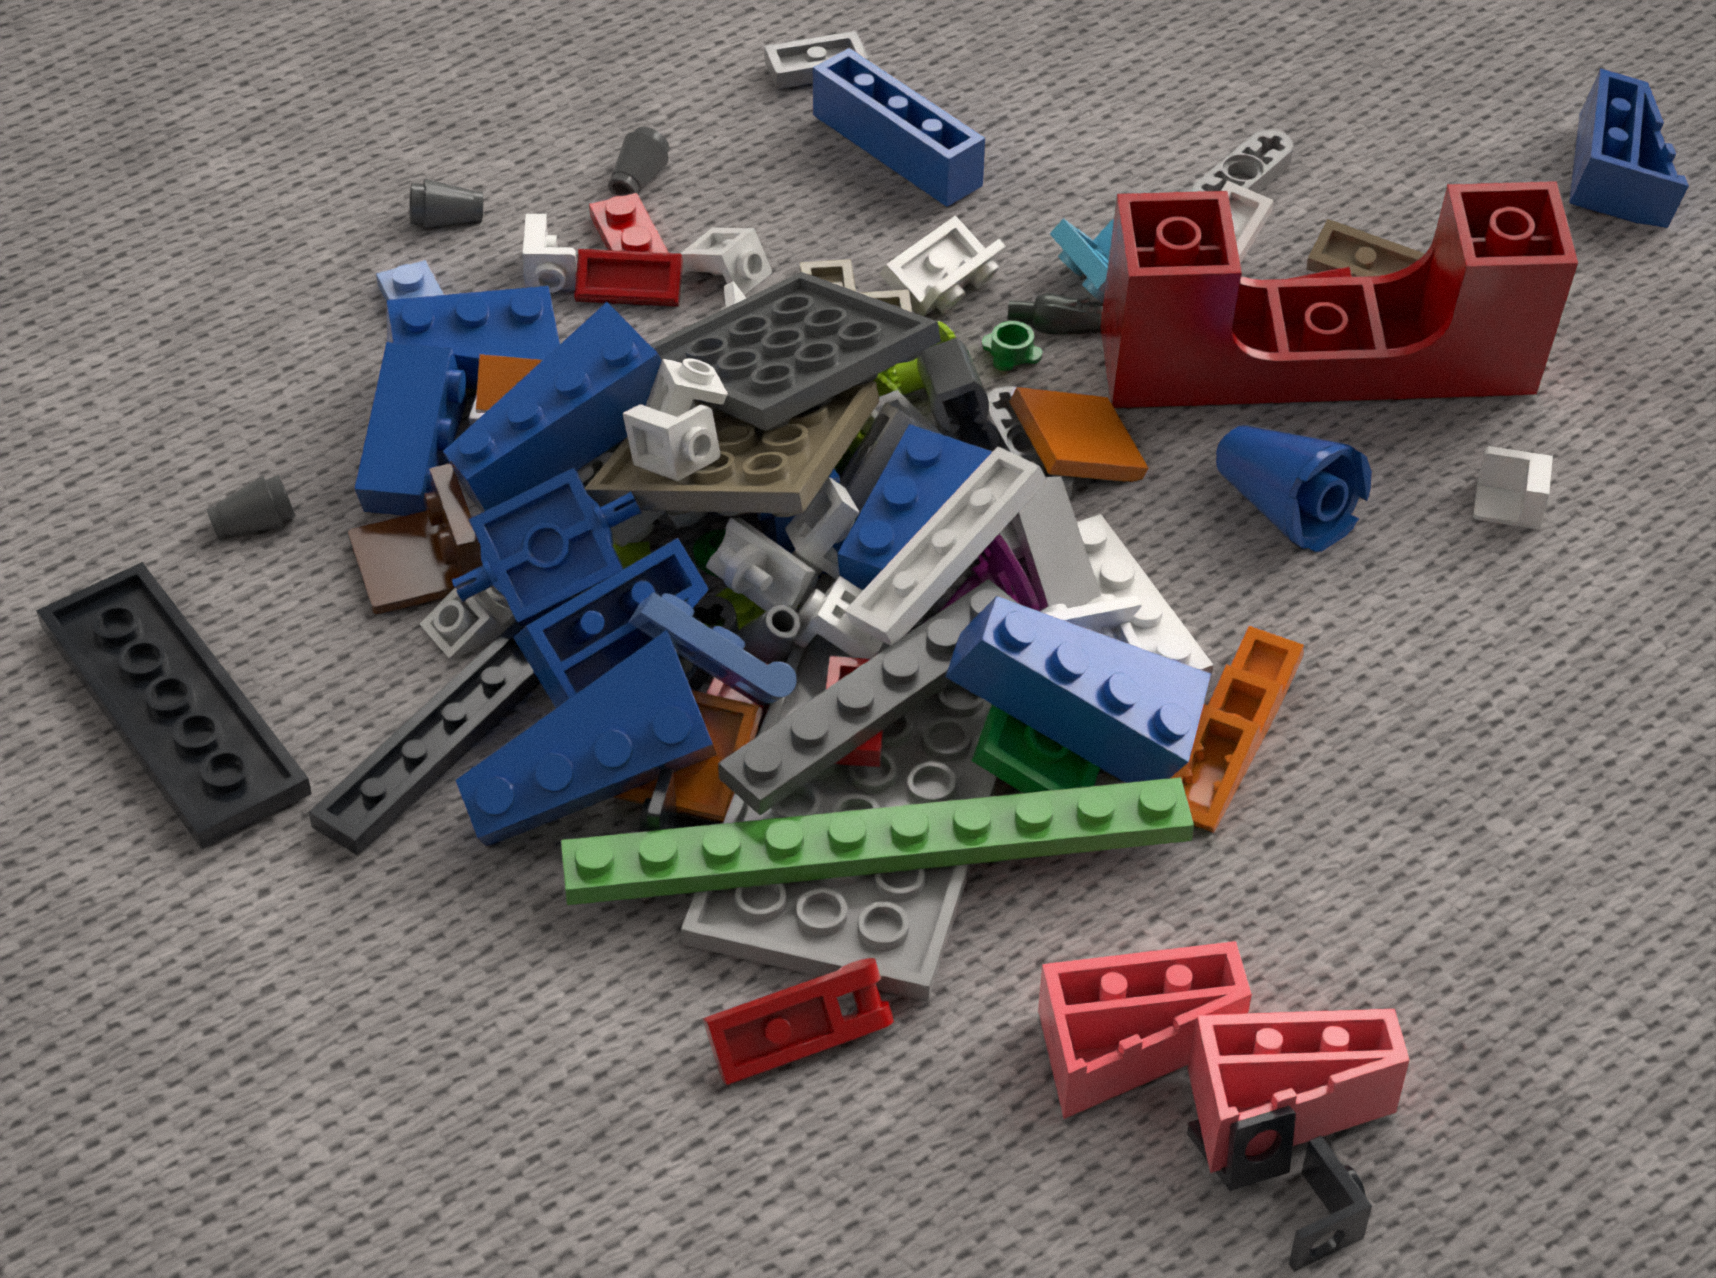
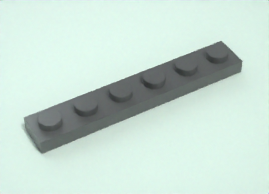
(852, 708)

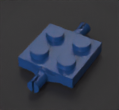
(546, 546)

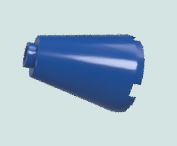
(1297, 482)

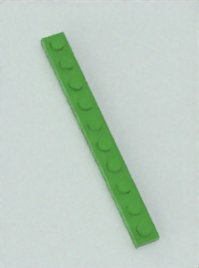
(875, 841)

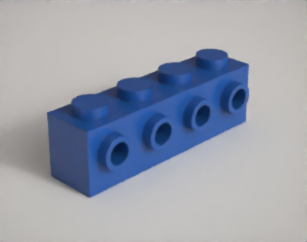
(898, 127)

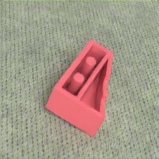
(1132, 1016)
(1323, 1064)

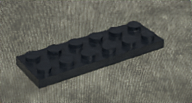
(174, 705)

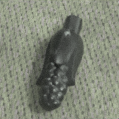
(1058, 314)

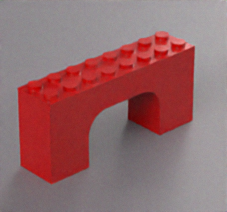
(1453, 324)

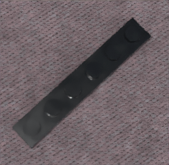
(426, 745)

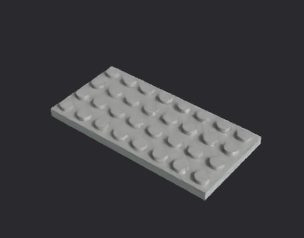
(883, 916)

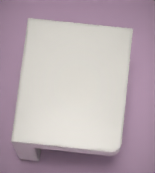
(1513, 487)

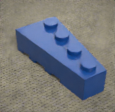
(558, 412)
(1083, 689)
(591, 747)

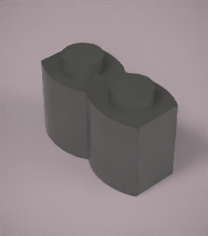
(957, 395)

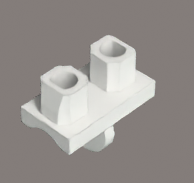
(761, 568)

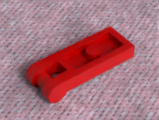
(796, 1021)

